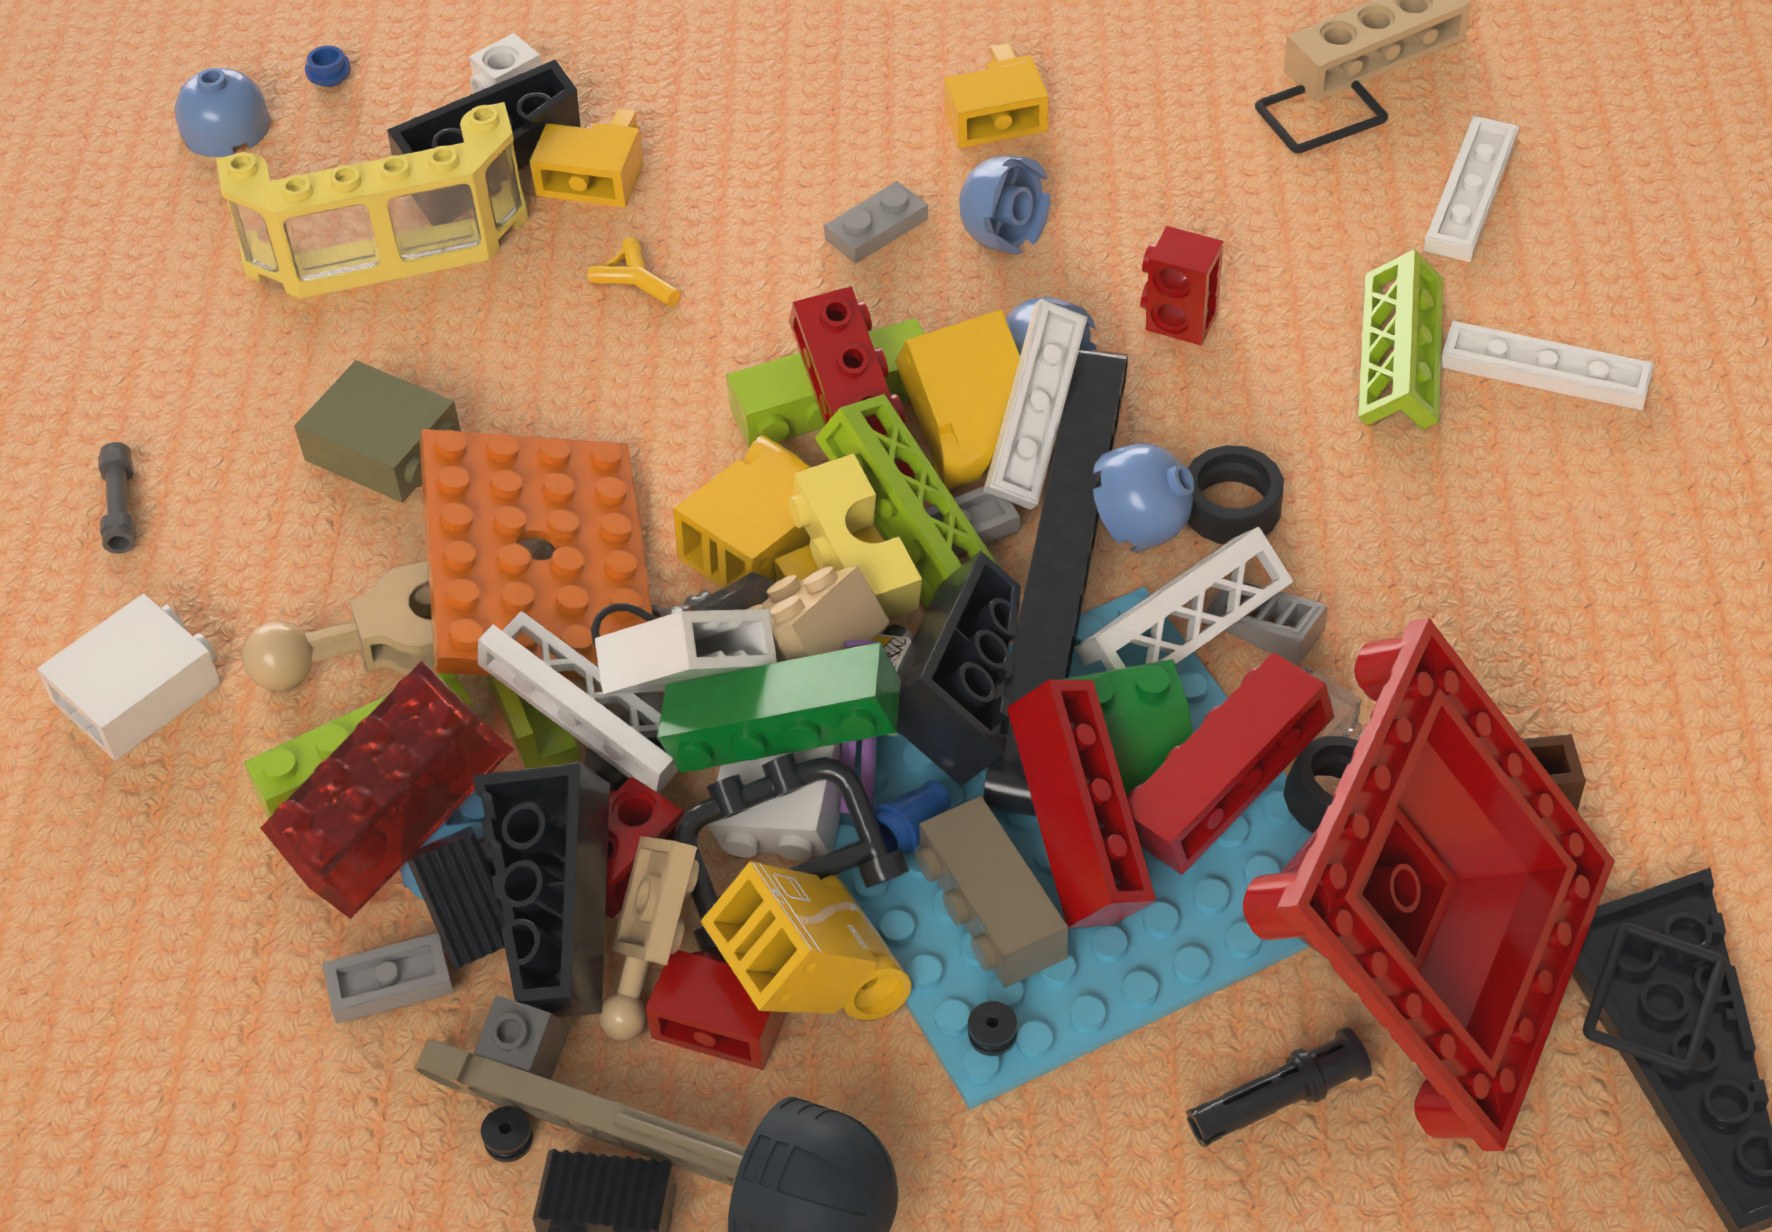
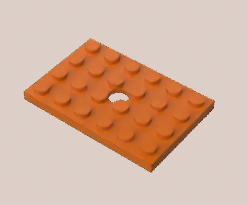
(504, 488)

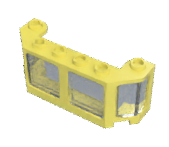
(378, 215)

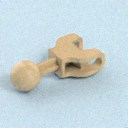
(384, 627)

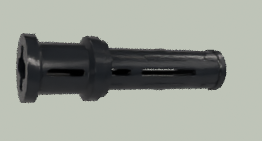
(1304, 1076)

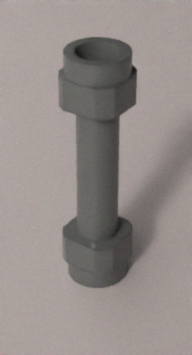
(117, 526)

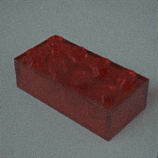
(385, 790)

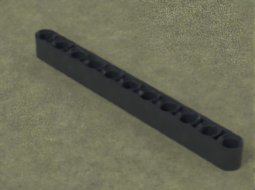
(1060, 556)

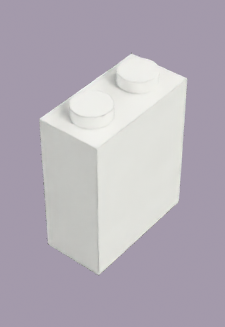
(684, 649)
(130, 675)
(791, 825)

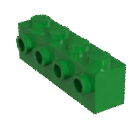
(780, 708)

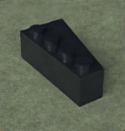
(530, 101)
(959, 670)
(551, 881)

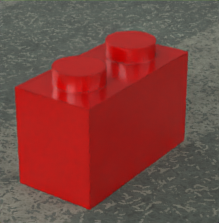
(707, 1010)

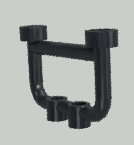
(783, 778)

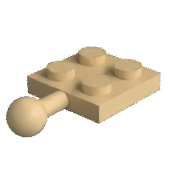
(648, 927)

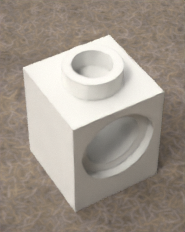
(501, 61)

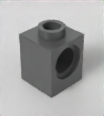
(522, 1037)

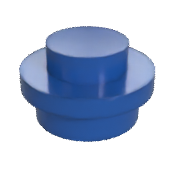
(327, 66)

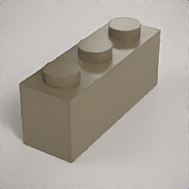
(991, 892)

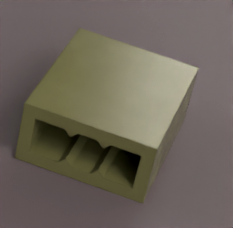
(372, 429)

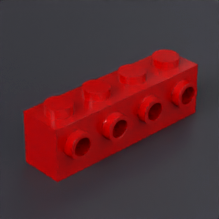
(841, 357)
(1228, 761)
(1080, 803)

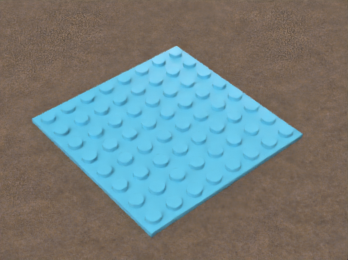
(1113, 974)

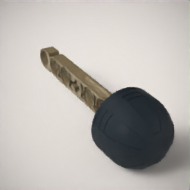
(797, 1174)

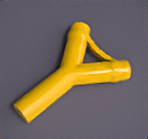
(633, 274)

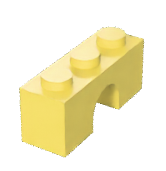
(832, 505)

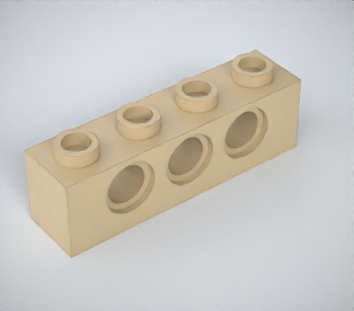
(1371, 42)

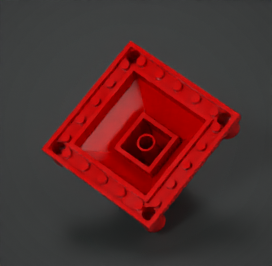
(1444, 886)

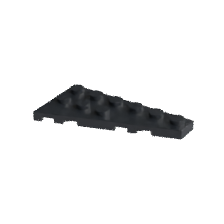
(1654, 1001)

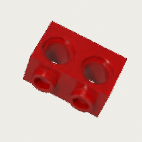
(1182, 284)
(629, 806)

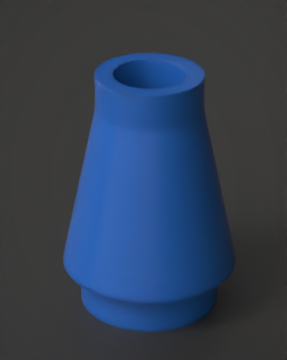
(901, 816)

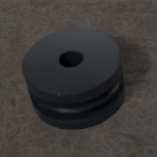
(992, 1028)
(507, 1134)

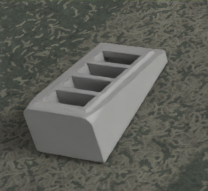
(1290, 643)

